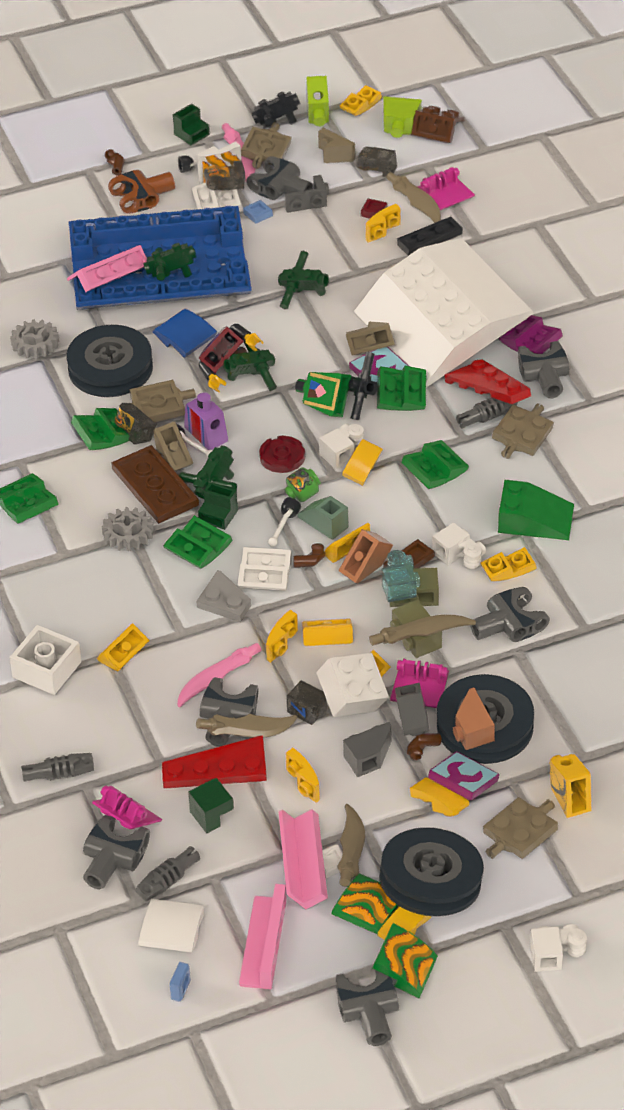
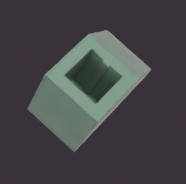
(326, 516)

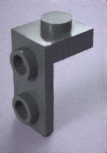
(309, 198)

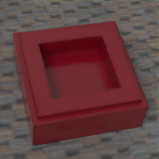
(372, 207)

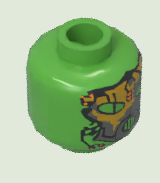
(302, 484)

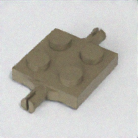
(265, 143)
(161, 400)
(522, 430)
(520, 828)

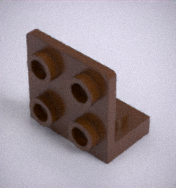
(435, 124)

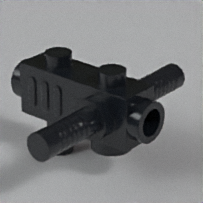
(282, 105)
(362, 386)

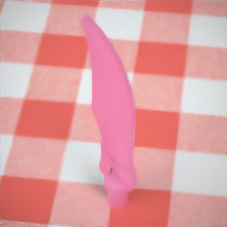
(233, 136)
(219, 670)

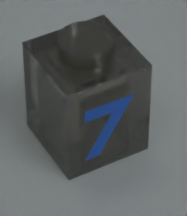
(306, 702)

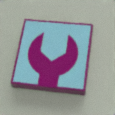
(383, 357)
(463, 775)

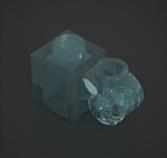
(398, 577)

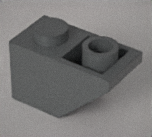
(412, 709)
(367, 749)

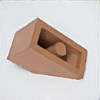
(365, 556)
(473, 722)

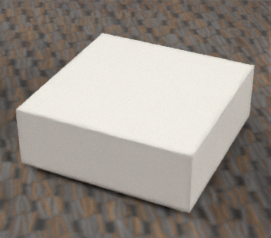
(331, 859)

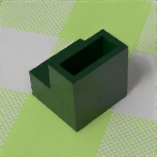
(189, 125)
(219, 505)
(209, 803)

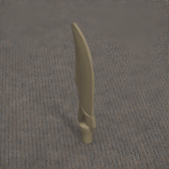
(416, 196)
(420, 627)
(246, 726)
(352, 846)

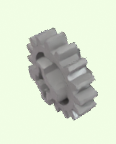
(34, 339)
(127, 529)

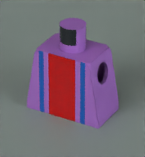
(205, 421)

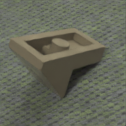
(335, 147)
(370, 338)
(172, 446)

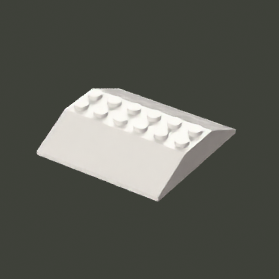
(442, 307)

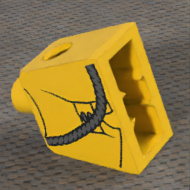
(567, 778)

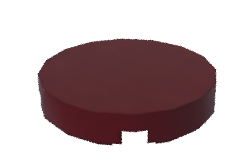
(282, 454)

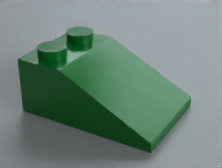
(533, 512)

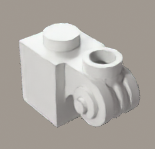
(339, 444)
(455, 543)
(550, 942)

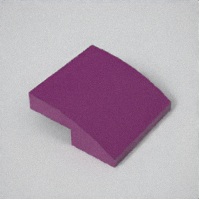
(531, 334)

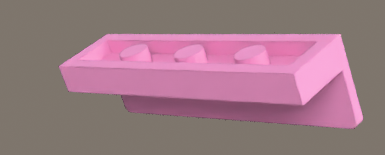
(111, 268)
(303, 858)
(263, 940)

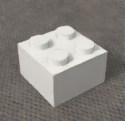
(45, 659)
(352, 684)

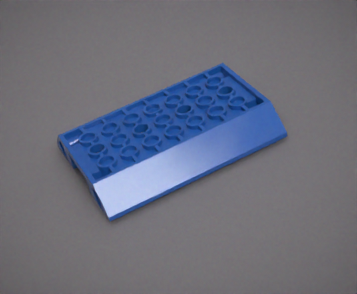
(211, 231)

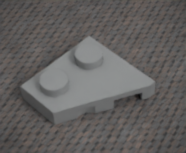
(224, 598)

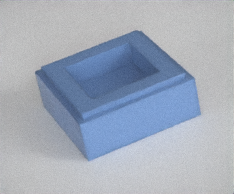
(258, 211)
(180, 981)

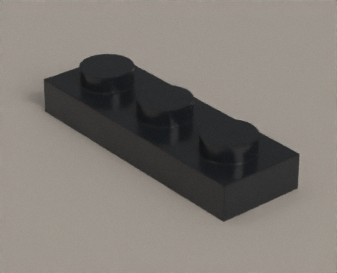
(430, 235)

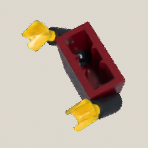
(221, 348)

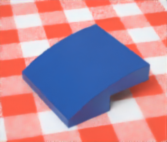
(185, 332)

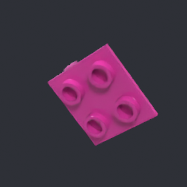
(446, 188)
(431, 679)
(124, 809)

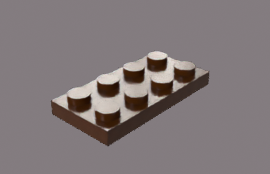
(155, 484)

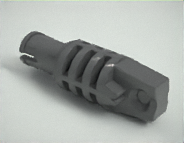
(483, 412)
(59, 767)
(166, 874)

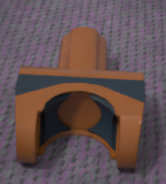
(140, 189)

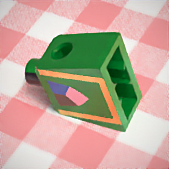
(325, 392)

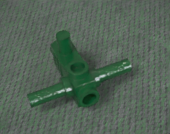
(165, 261)
(298, 280)
(251, 362)
(213, 471)

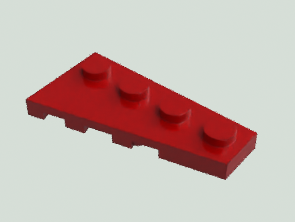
(489, 379)
(228, 763)

